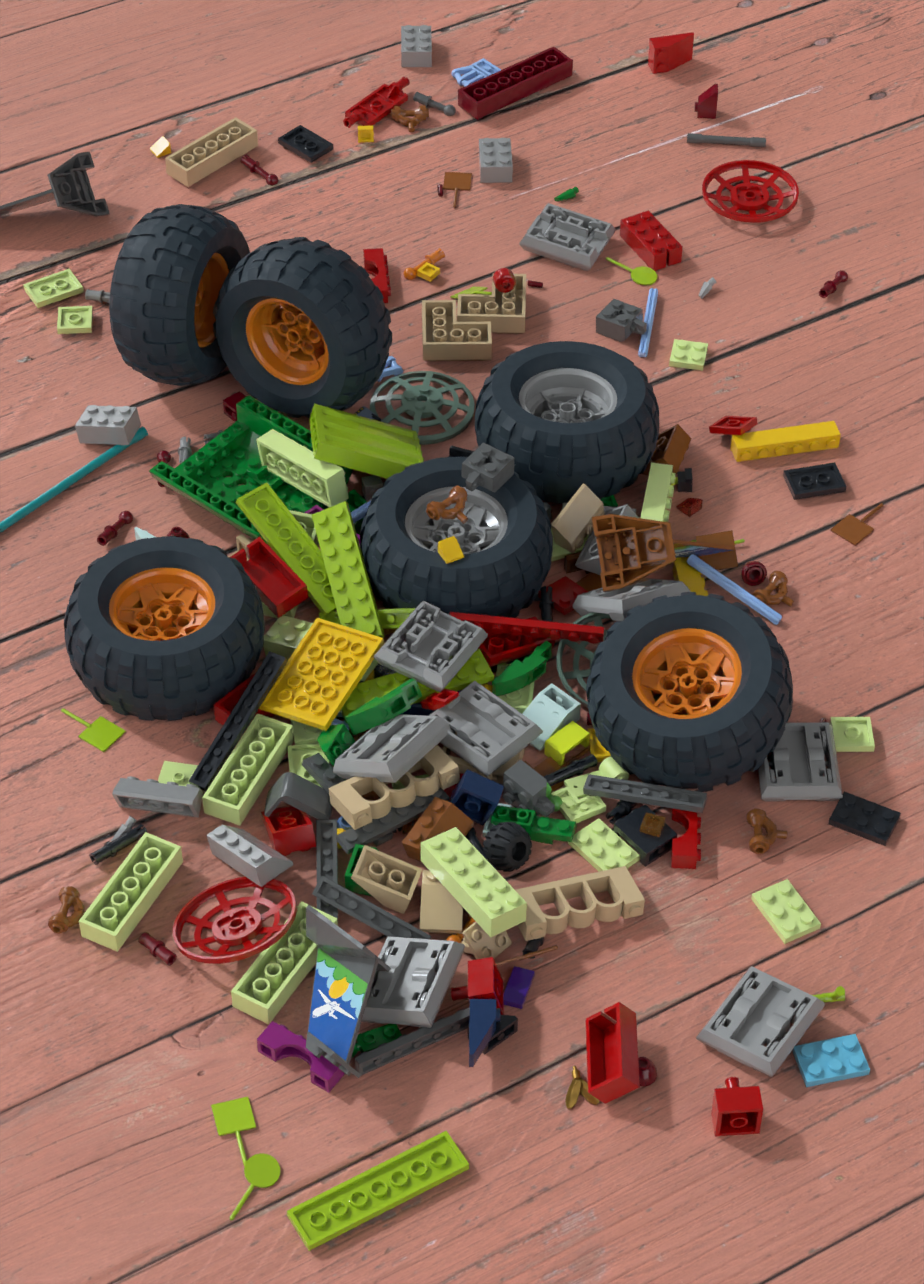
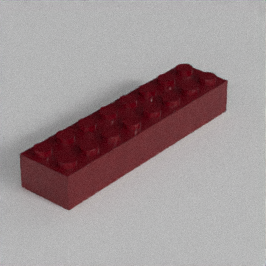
(515, 82)

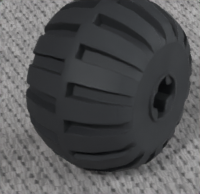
(507, 846)

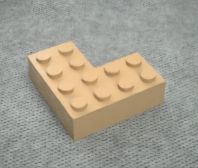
(503, 309)
(450, 339)

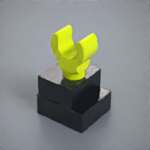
(684, 480)

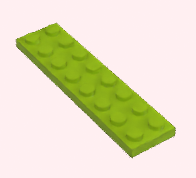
(289, 542)
(346, 569)
(473, 670)
(377, 1190)

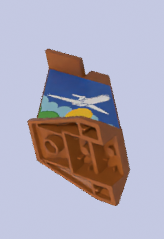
(638, 546)

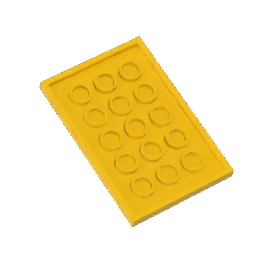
(322, 673)

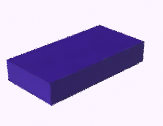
(518, 987)

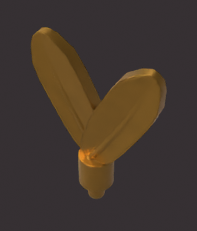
(577, 1087)

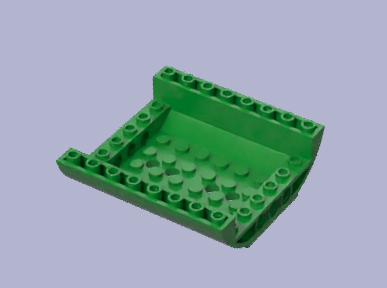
(231, 454)

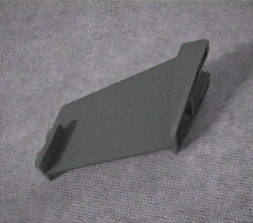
(69, 189)

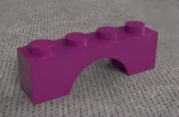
(279, 1042)

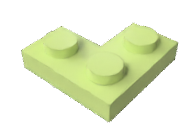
(579, 809)

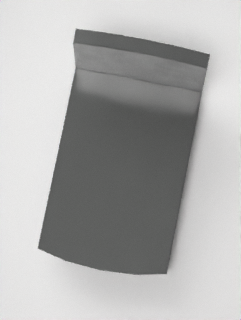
(299, 794)

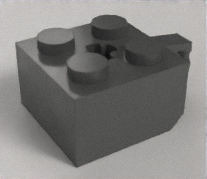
(620, 320)
(487, 468)
(526, 789)

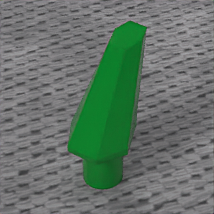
(568, 194)

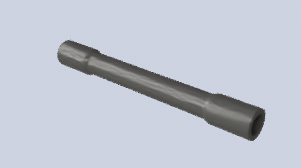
(753, 141)

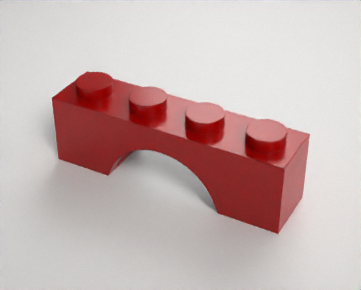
(376, 264)
(684, 848)

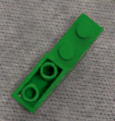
(522, 673)
(385, 708)
(539, 828)

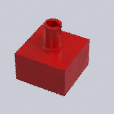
(483, 983)
(736, 1109)

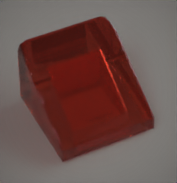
(690, 506)

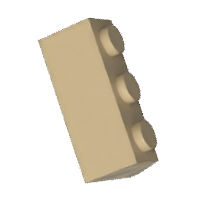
(576, 519)

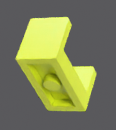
(566, 740)

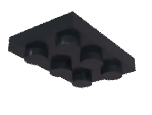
(305, 143)
(814, 481)
(864, 818)

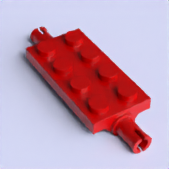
(377, 104)

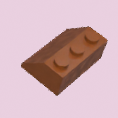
(670, 448)
(436, 819)

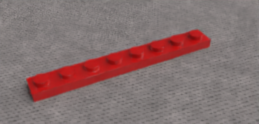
(534, 628)

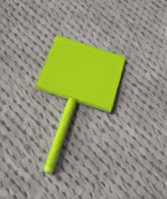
(473, 290)
(100, 733)
(232, 1118)

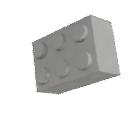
(416, 46)
(495, 160)
(108, 425)

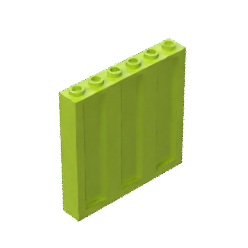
(362, 442)

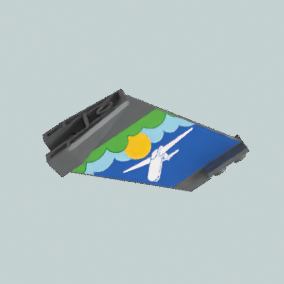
(339, 990)

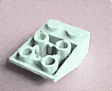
(551, 712)

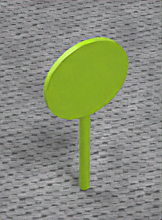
(640, 275)
(261, 1172)

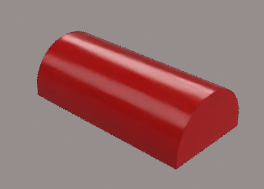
(507, 647)

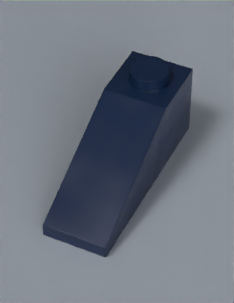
(481, 1026)

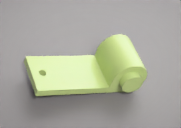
(607, 768)

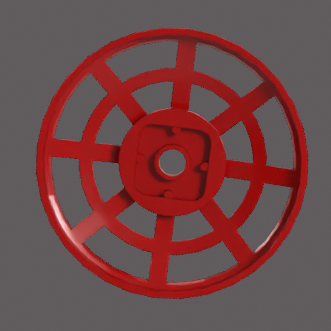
(749, 195)
(224, 927)

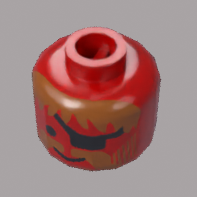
(504, 278)

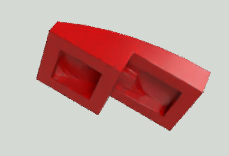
(439, 700)

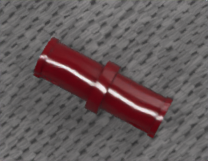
(157, 948)

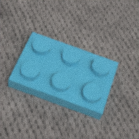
(831, 1060)

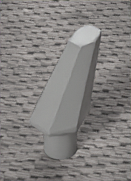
(707, 286)
(125, 827)

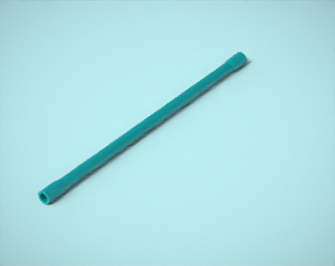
(73, 478)

